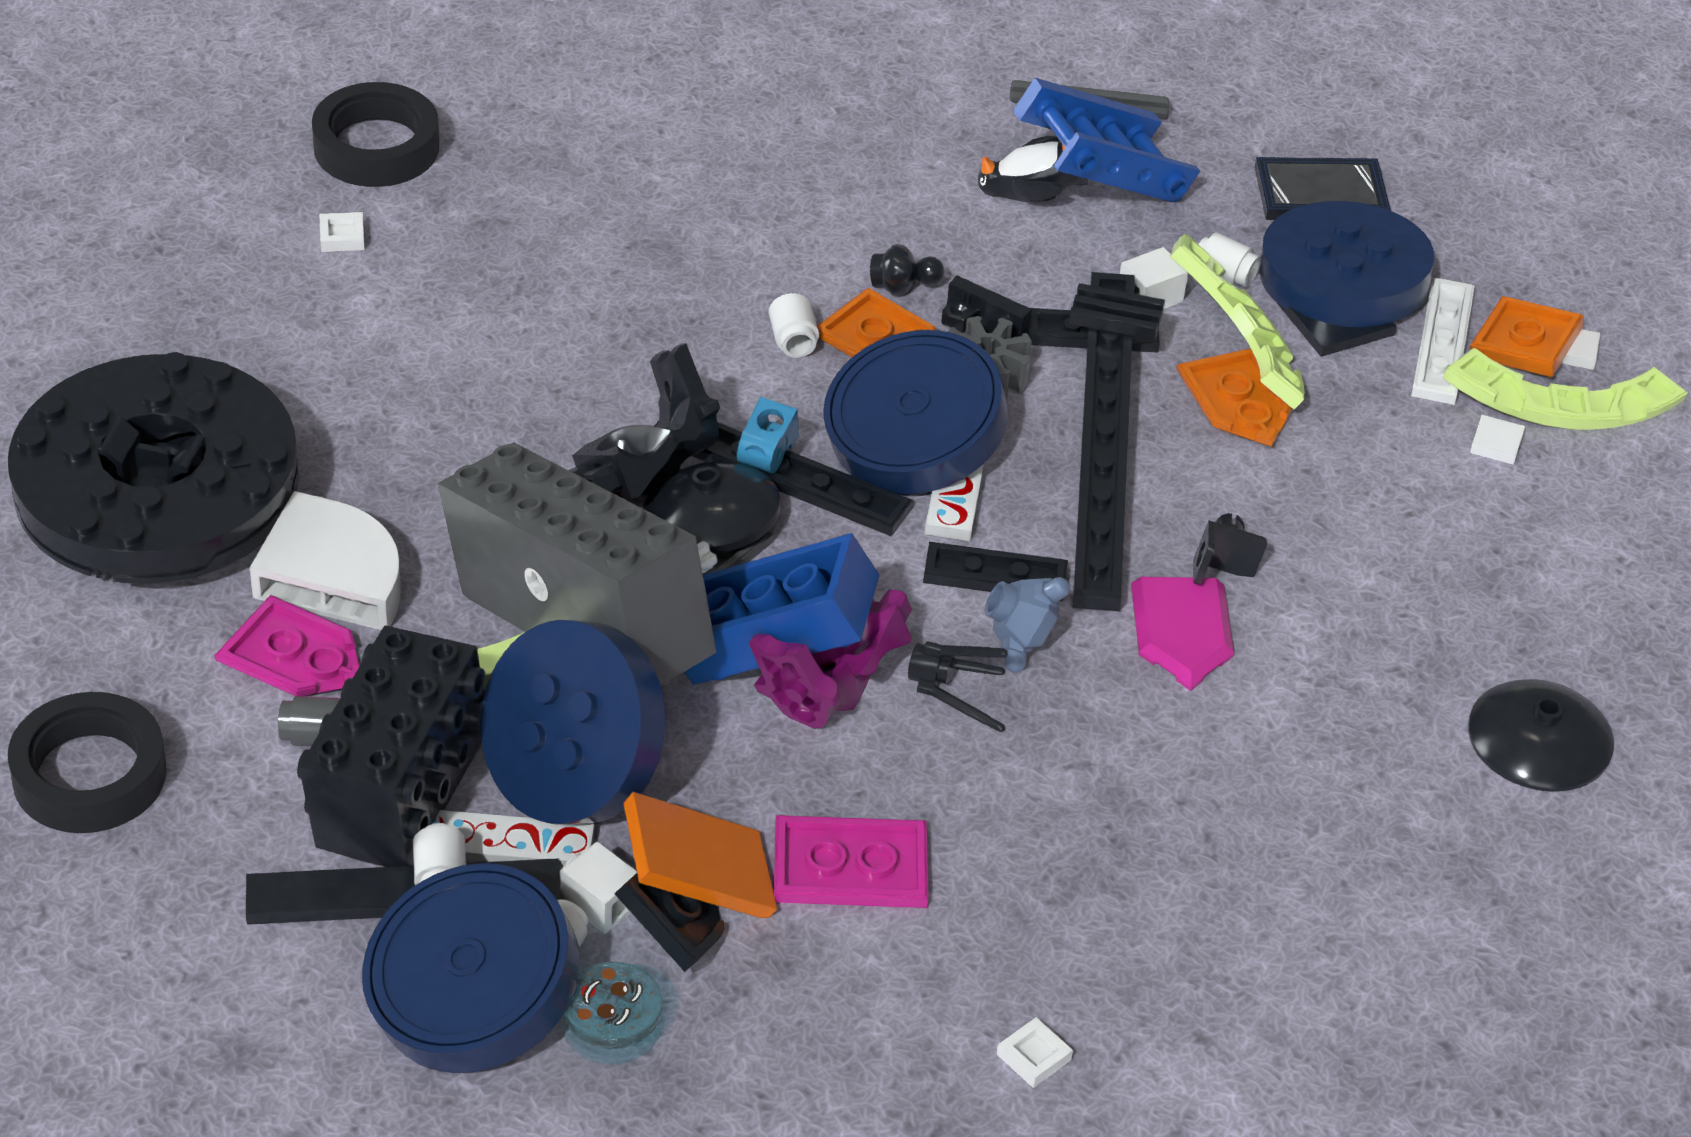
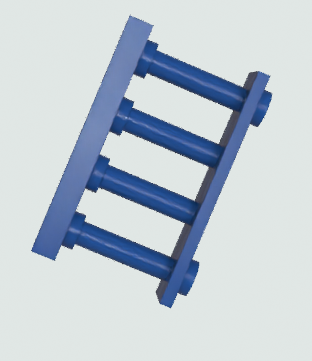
(1105, 140)

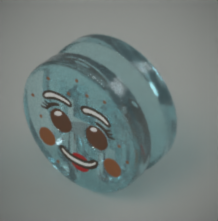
(614, 1013)

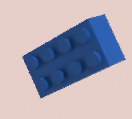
(796, 596)

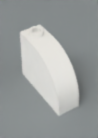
(330, 562)

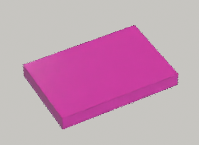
(851, 861)

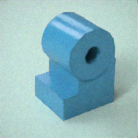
(765, 441)

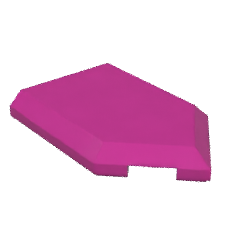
(1182, 625)
(291, 649)

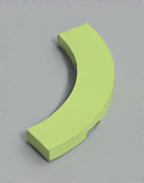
(1260, 333)
(1561, 404)

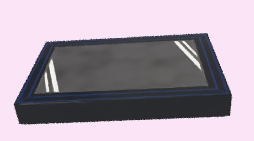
(1302, 181)

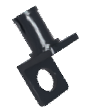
(1228, 549)

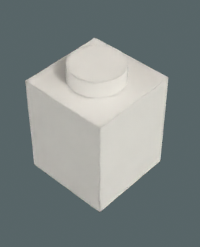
(1157, 276)
(591, 882)

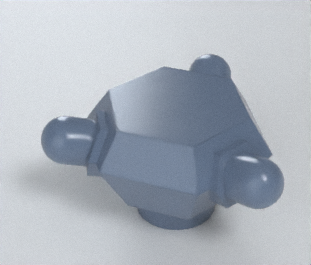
(1024, 615)

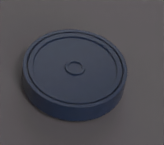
(1347, 263)
(916, 411)
(572, 722)
(471, 968)

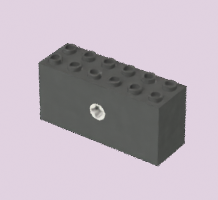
(560, 548)

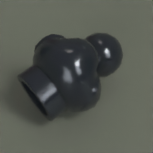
(898, 270)

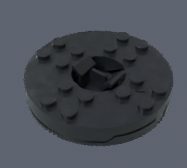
(153, 468)

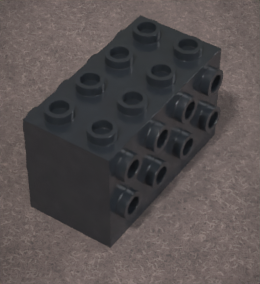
(393, 746)

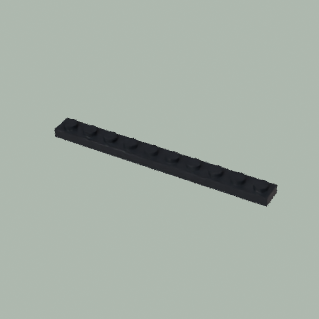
(1103, 462)

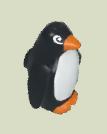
(1028, 172)

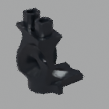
(641, 456)

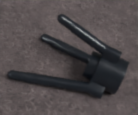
(935, 664)

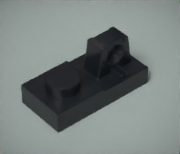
(972, 300)

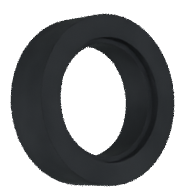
(372, 102)
(76, 717)

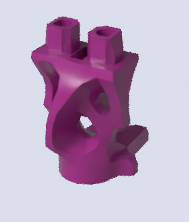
(795, 677)

